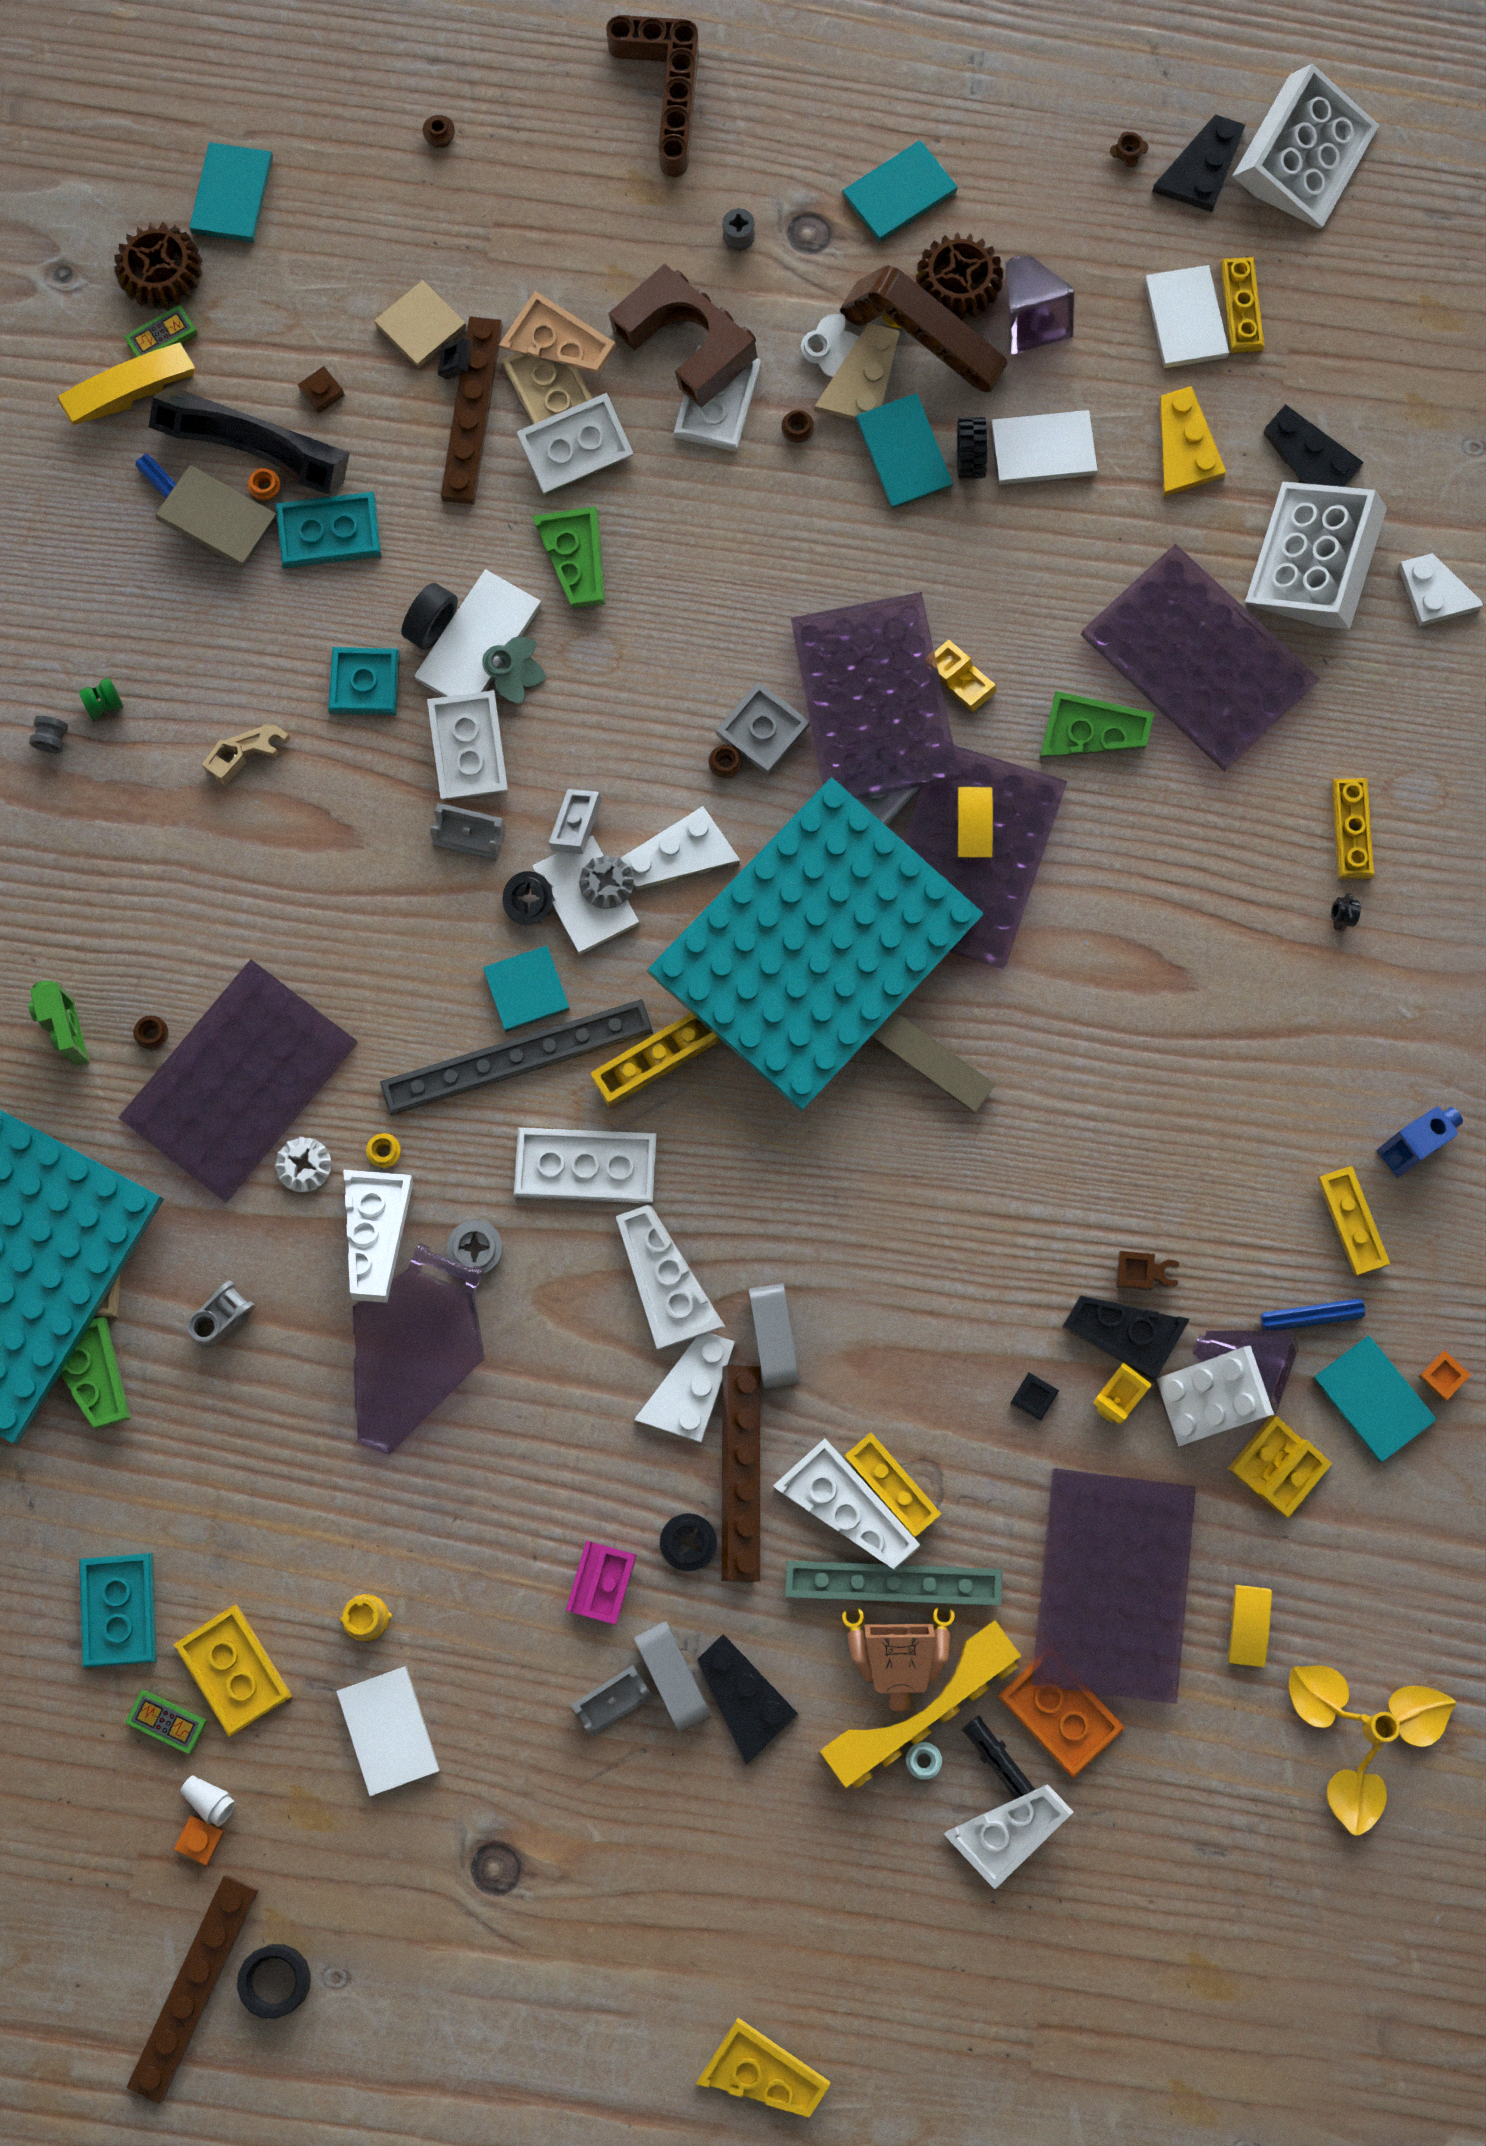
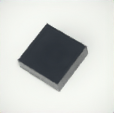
(454, 358)
(1034, 1396)

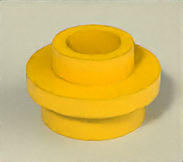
(383, 1140)

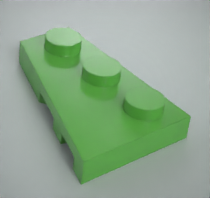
(576, 553)
(1093, 726)
(96, 1378)

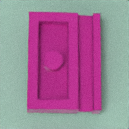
(601, 1582)

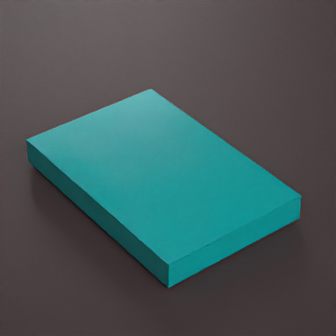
(899, 191)
(231, 192)
(903, 450)
(328, 530)
(1374, 1399)
(117, 1610)

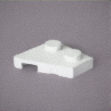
(1435, 590)

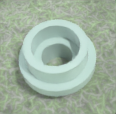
(935, 1764)

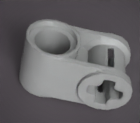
(221, 1313)

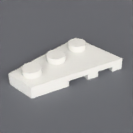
(679, 851)
(690, 1389)

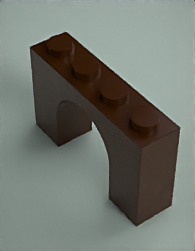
(670, 298)

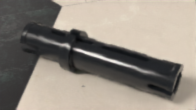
(995, 1755)

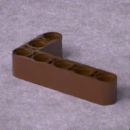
(677, 83)
(926, 320)

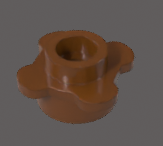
(1129, 140)

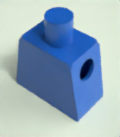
(1420, 1139)

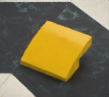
(1279, 1466)

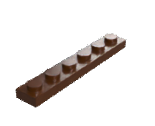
(471, 412)
(740, 1473)
(192, 1989)

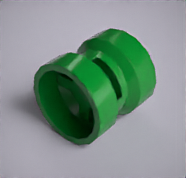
(108, 695)

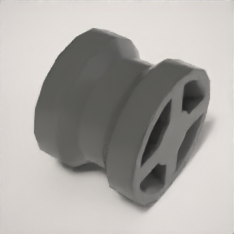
(738, 237)
(48, 734)

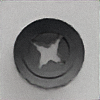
(518, 887)
(684, 1525)

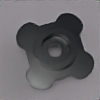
(1345, 911)

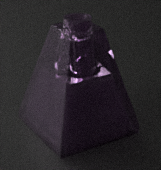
(1037, 305)
(1272, 1350)

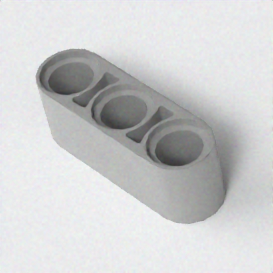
(773, 1336)
(672, 1676)

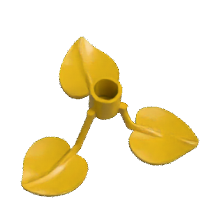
(1415, 1715)

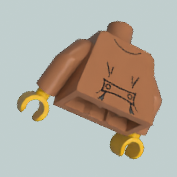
(899, 1656)

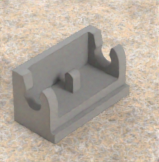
(468, 831)
(612, 1700)

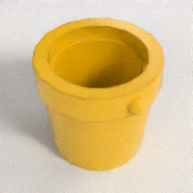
(365, 1617)

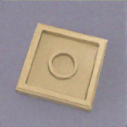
(420, 324)

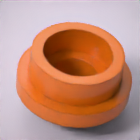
(264, 476)

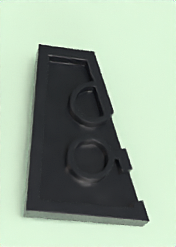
(1203, 165)
(1310, 451)
(1129, 1334)
(746, 1699)

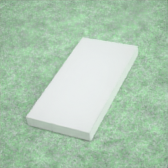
(488, 617)
(585, 1165)

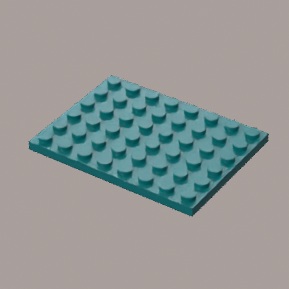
(815, 943)
(61, 1250)

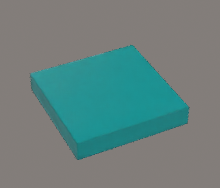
(364, 681)
(526, 988)

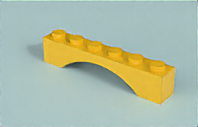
(981, 1659)

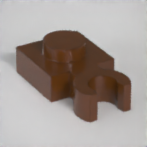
(1138, 1271)

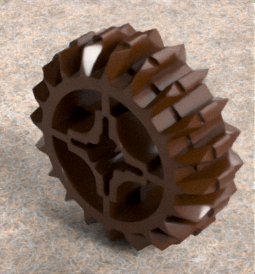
(967, 260)
(161, 277)

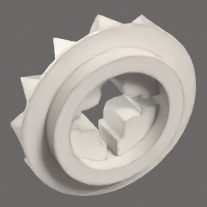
(308, 1179)

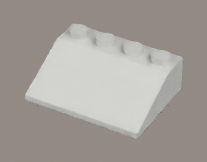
(1306, 147)
(1317, 553)

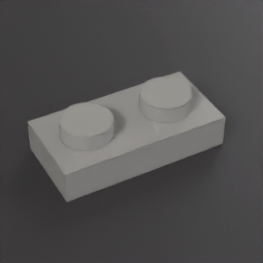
(575, 821)

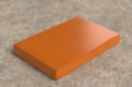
(1065, 1722)

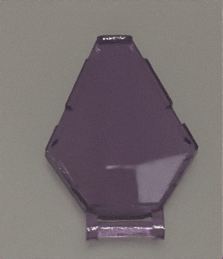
(413, 1348)

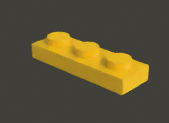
(1353, 1221)
(892, 1485)

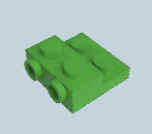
(58, 1015)

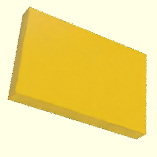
(233, 1670)

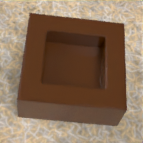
(321, 389)

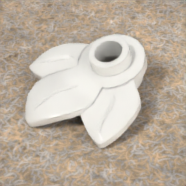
(835, 344)

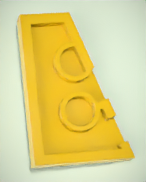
(1187, 444)
(763, 2071)

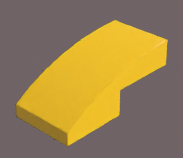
(962, 677)
(975, 822)
(1250, 1625)

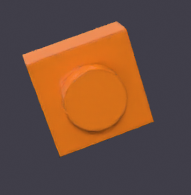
(1444, 1375)
(199, 1839)

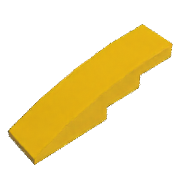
(125, 382)

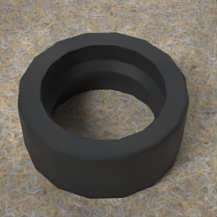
(429, 616)
(245, 1980)

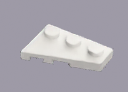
(1009, 1833)

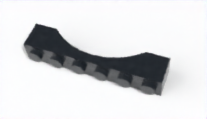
(200, 419)

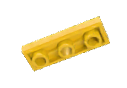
(1242, 320)
(1353, 847)

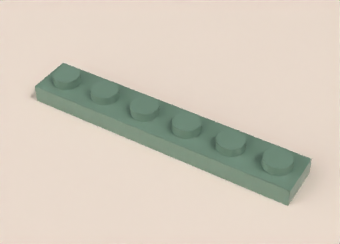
(885, 1584)

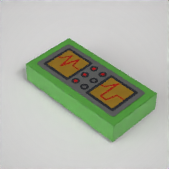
(162, 332)
(166, 1721)

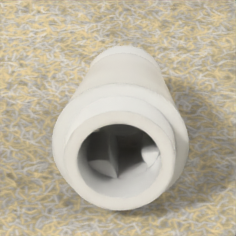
(208, 1800)

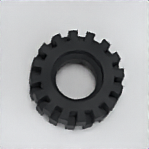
(972, 447)

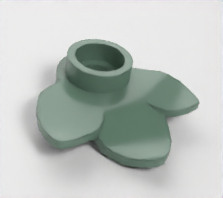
(518, 668)

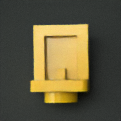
(1121, 1394)

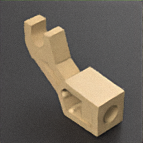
(254, 741)

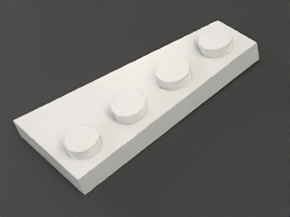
(375, 1226)
(668, 1289)
(841, 1499)

